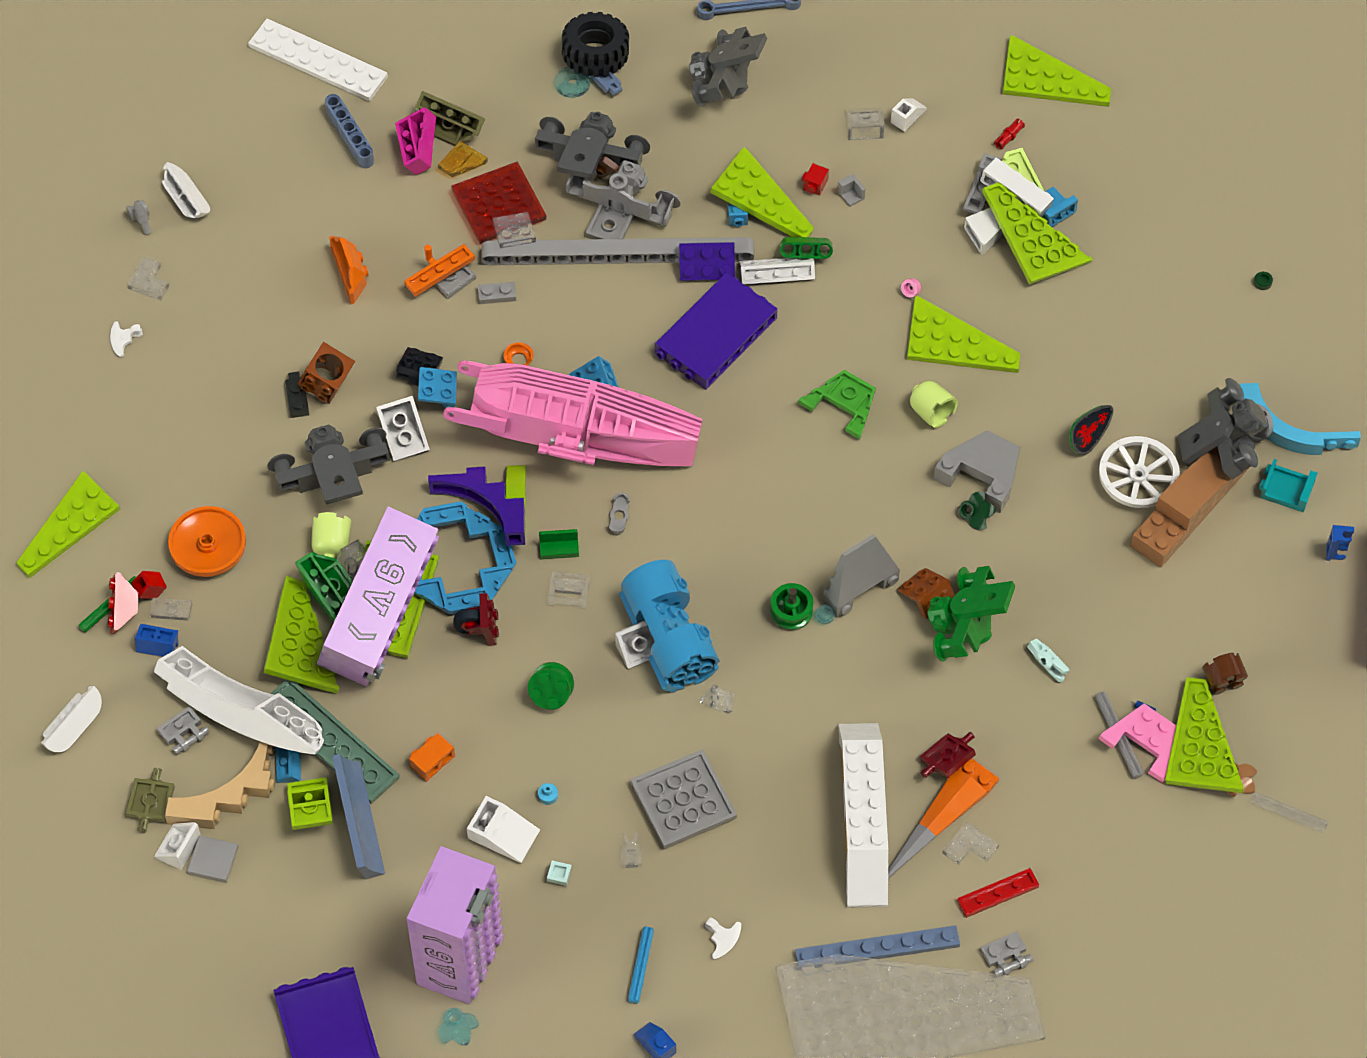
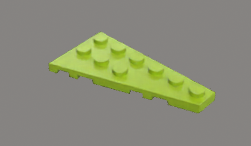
(75, 517)

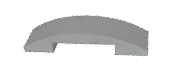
(976, 201)

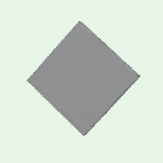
(455, 282)
(212, 859)

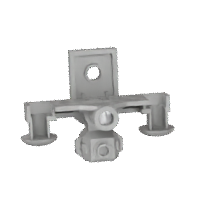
(618, 203)

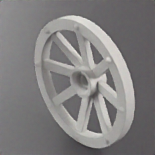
(1137, 469)

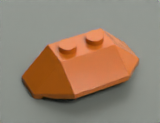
(349, 266)

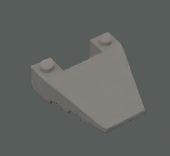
(986, 459)
(859, 571)

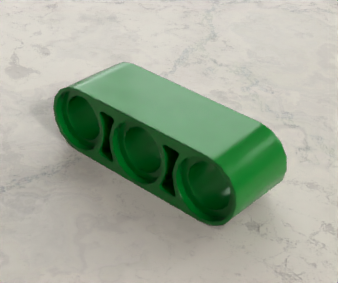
(814, 252)

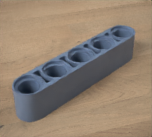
(349, 131)

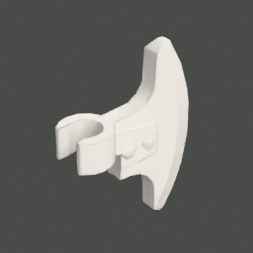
(120, 338)
(723, 938)

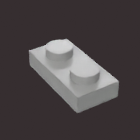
(496, 292)

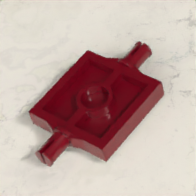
(947, 755)

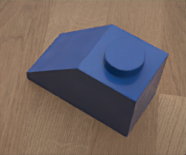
(656, 1041)

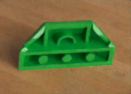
(326, 581)

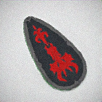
(1090, 428)

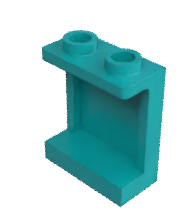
(1287, 486)

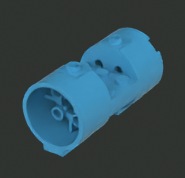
(681, 649)

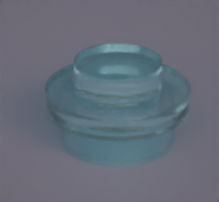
(825, 614)

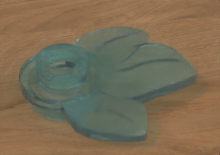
(459, 1029)

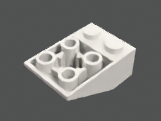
(502, 830)

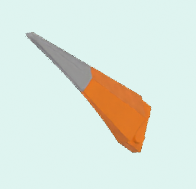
(956, 797)

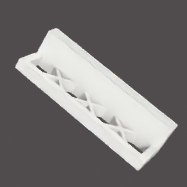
(776, 270)

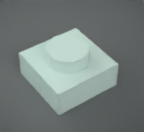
(559, 873)

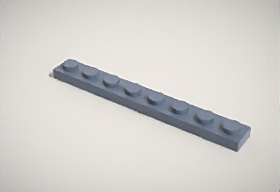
(888, 945)

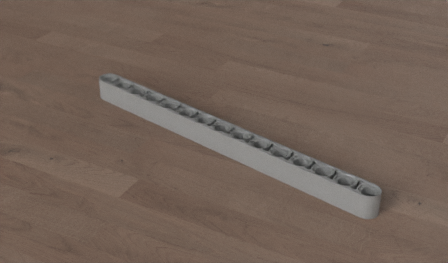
(602, 251)

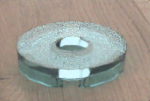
(568, 89)

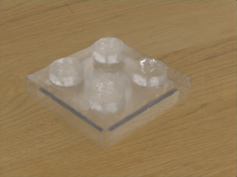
(514, 230)

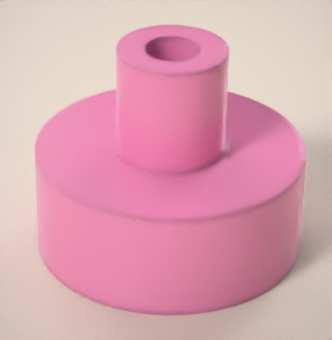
(911, 287)

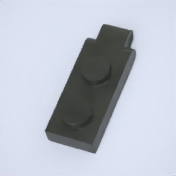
(296, 396)

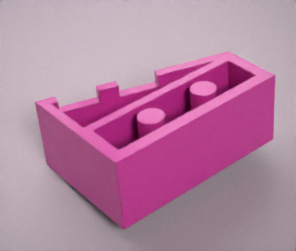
(417, 139)

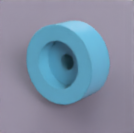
(548, 793)

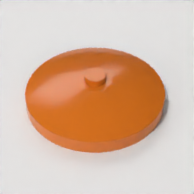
(207, 541)

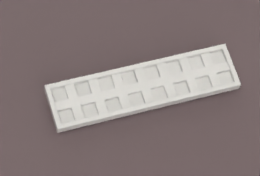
(318, 60)

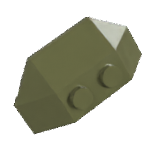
(452, 121)

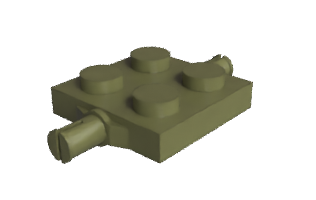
(149, 799)

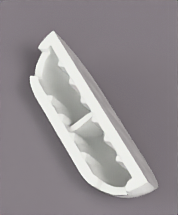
(184, 192)
(72, 720)

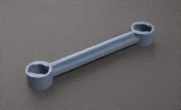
(741, 6)

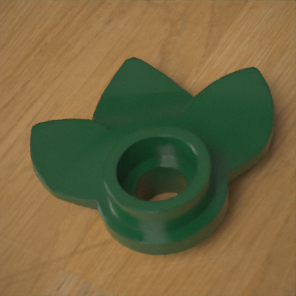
(980, 510)

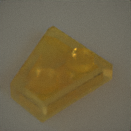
(461, 159)

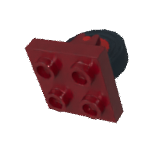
(479, 620)

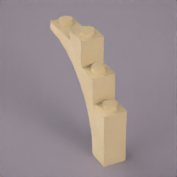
(231, 797)

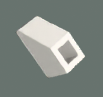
(906, 113)

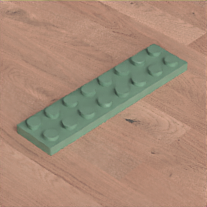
(340, 740)

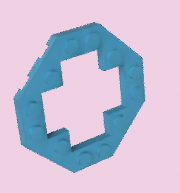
(491, 578)

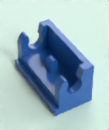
(1338, 540)
(156, 640)

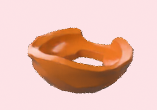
(518, 348)

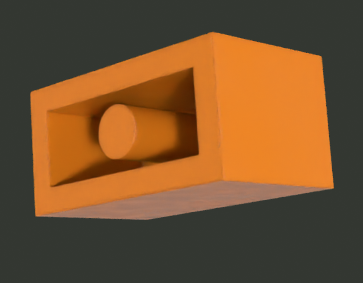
(431, 756)

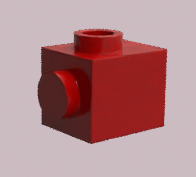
(815, 179)
(149, 584)

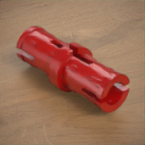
(1009, 134)

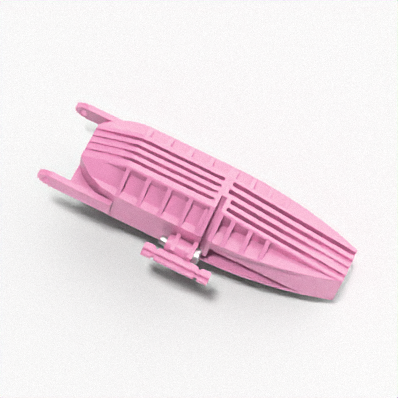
(577, 417)

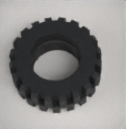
(600, 29)

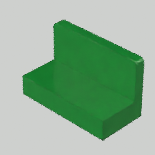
(559, 544)

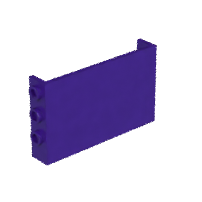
(715, 331)

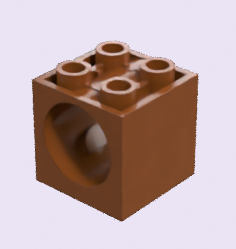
(331, 360)

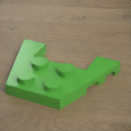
(849, 395)

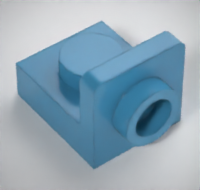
(737, 216)

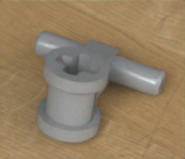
(140, 213)

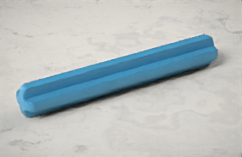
(640, 965)

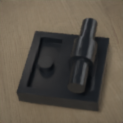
(411, 362)

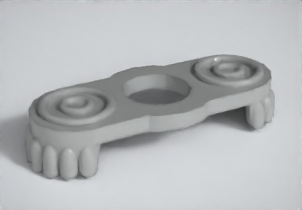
(621, 503)

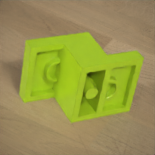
(309, 803)

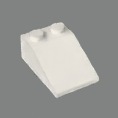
(403, 428)

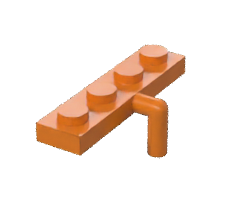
(438, 269)

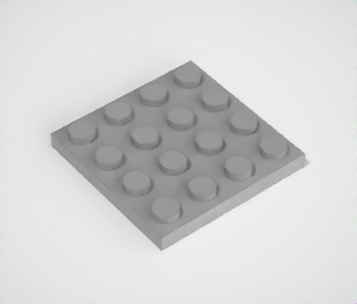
(683, 799)

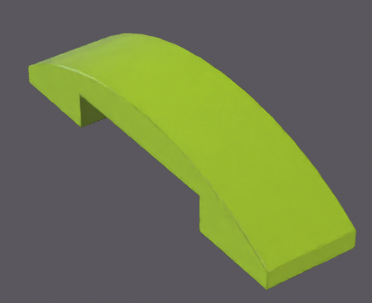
(516, 483)

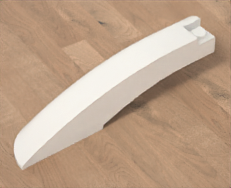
(238, 706)

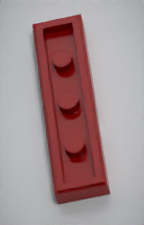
(998, 892)

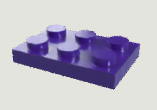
(706, 260)

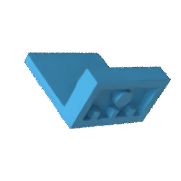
(1060, 208)
(597, 370)
(437, 386)

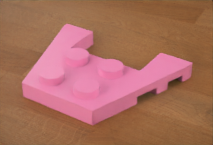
(1150, 732)

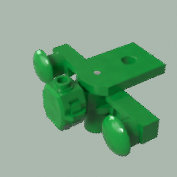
(968, 612)

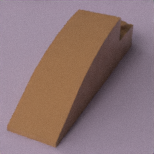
(1183, 508)

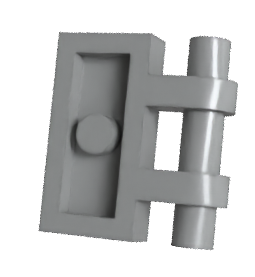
(179, 726)
(1003, 949)

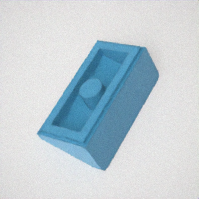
(287, 765)

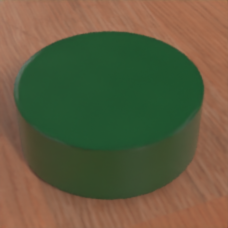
(1263, 280)

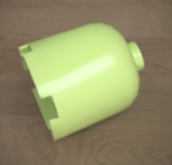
(932, 403)
(330, 534)

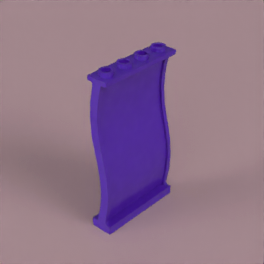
(326, 1017)

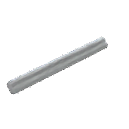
(1123, 743)

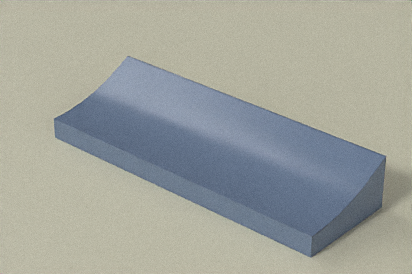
(358, 817)

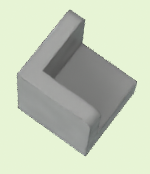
(851, 190)

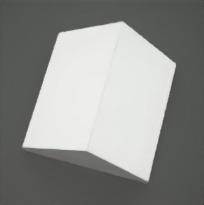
(634, 644)
(178, 844)

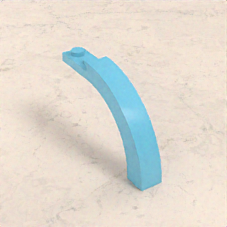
(1297, 439)

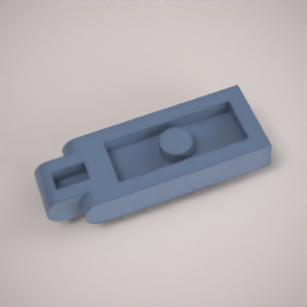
(609, 83)

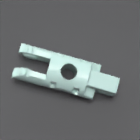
(1048, 659)

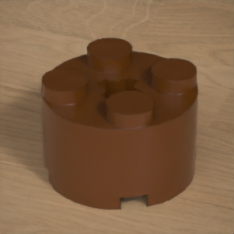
(1225, 672)

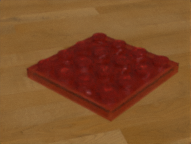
(496, 195)

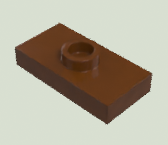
(606, 167)

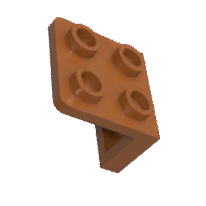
(924, 587)

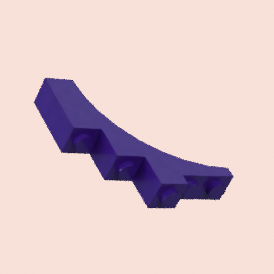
(491, 496)

